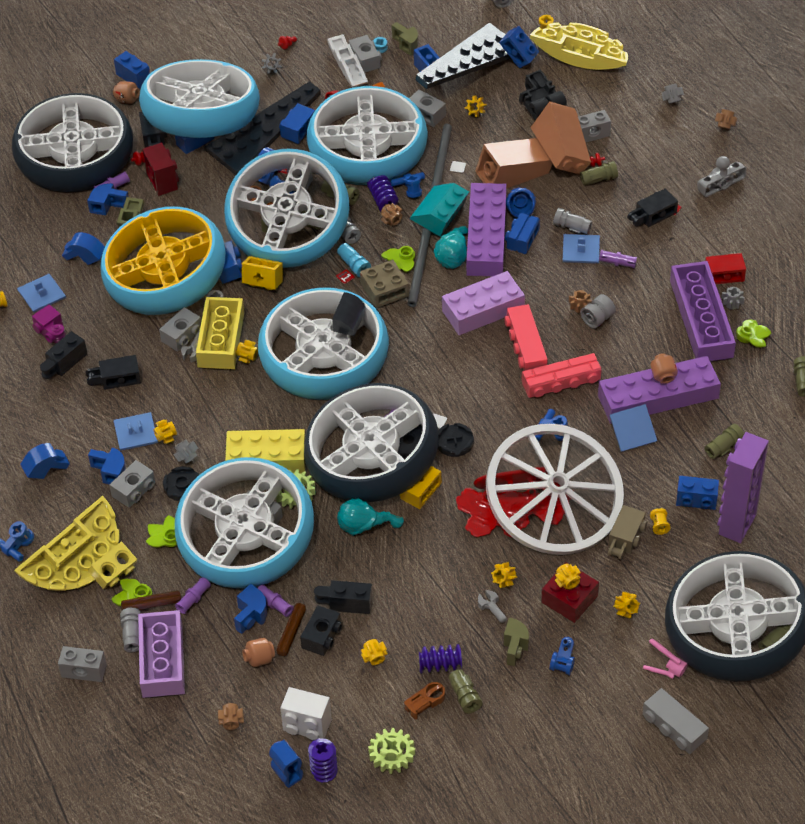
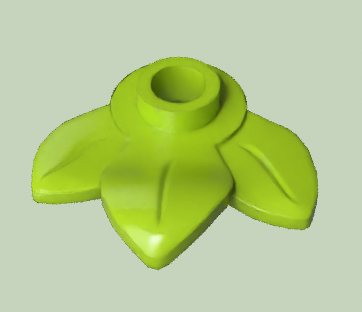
(402, 257)
(752, 333)
(162, 534)
(131, 590)

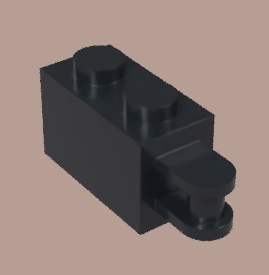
(151, 134)
(654, 209)
(63, 355)
(115, 373)
(346, 596)

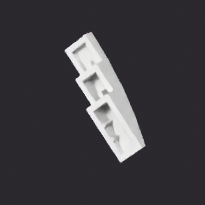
(347, 61)

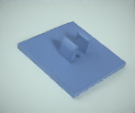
(581, 248)
(41, 292)
(633, 427)
(135, 431)

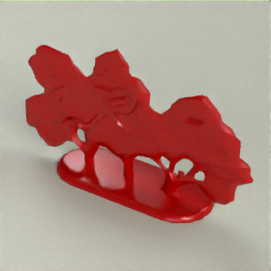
(482, 518)

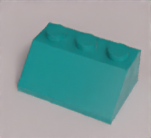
(440, 207)

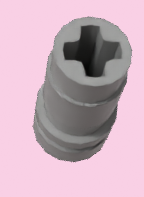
(573, 222)
(351, 233)
(130, 630)

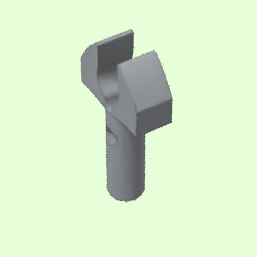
(192, 348)
(483, 604)

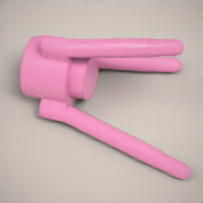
(675, 665)

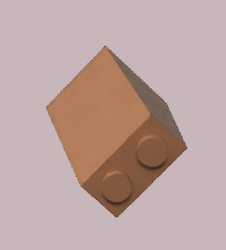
(562, 138)
(512, 162)

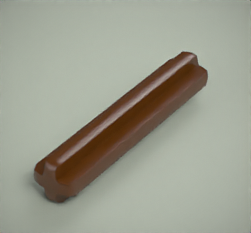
(152, 600)
(291, 629)

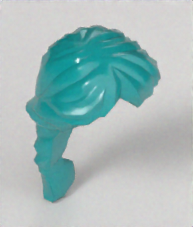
(452, 248)
(358, 516)

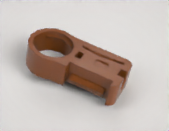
(421, 700)

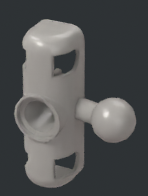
(721, 176)

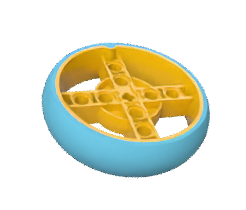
(163, 260)

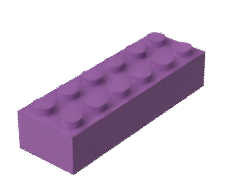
(486, 229)
(702, 311)
(692, 385)
(742, 486)

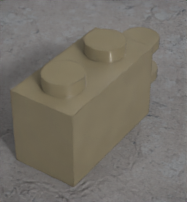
(626, 531)

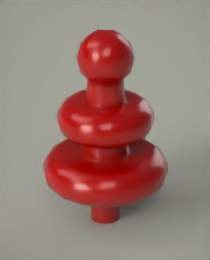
(286, 41)
(138, 158)
(596, 160)

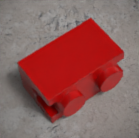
(727, 268)

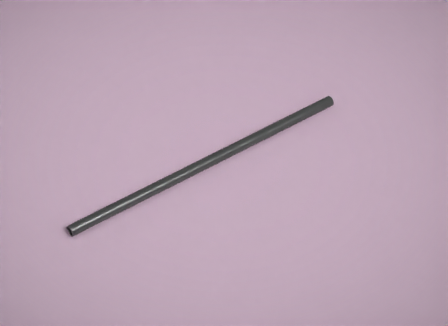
(425, 236)

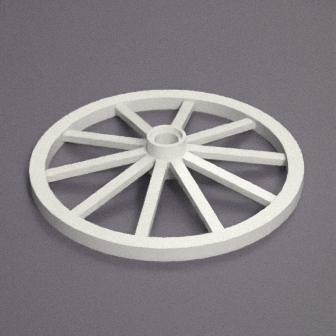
(553, 490)

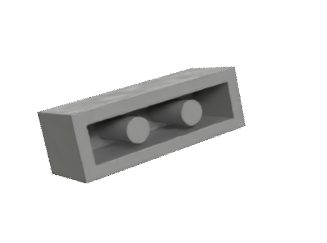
(675, 721)

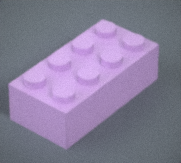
(482, 302)
(161, 654)

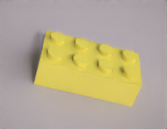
(220, 332)
(278, 446)

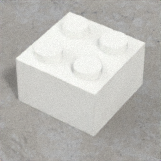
(306, 714)

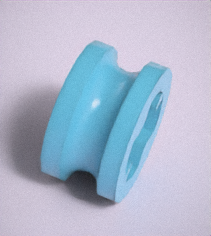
(380, 44)

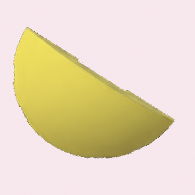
(580, 46)
(67, 558)

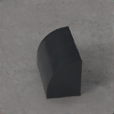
(348, 314)

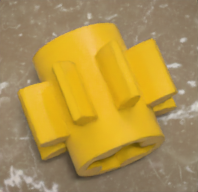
(480, 105)
(247, 351)
(165, 431)
(504, 575)
(567, 576)
(626, 604)
(374, 652)

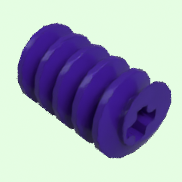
(382, 191)
(440, 658)
(322, 760)

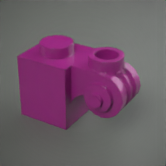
(49, 324)

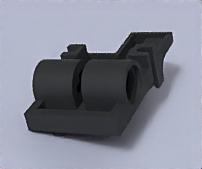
(539, 93)

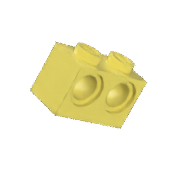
(110, 563)

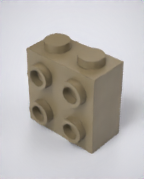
(384, 283)

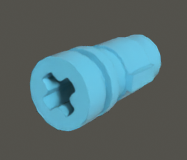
(353, 259)

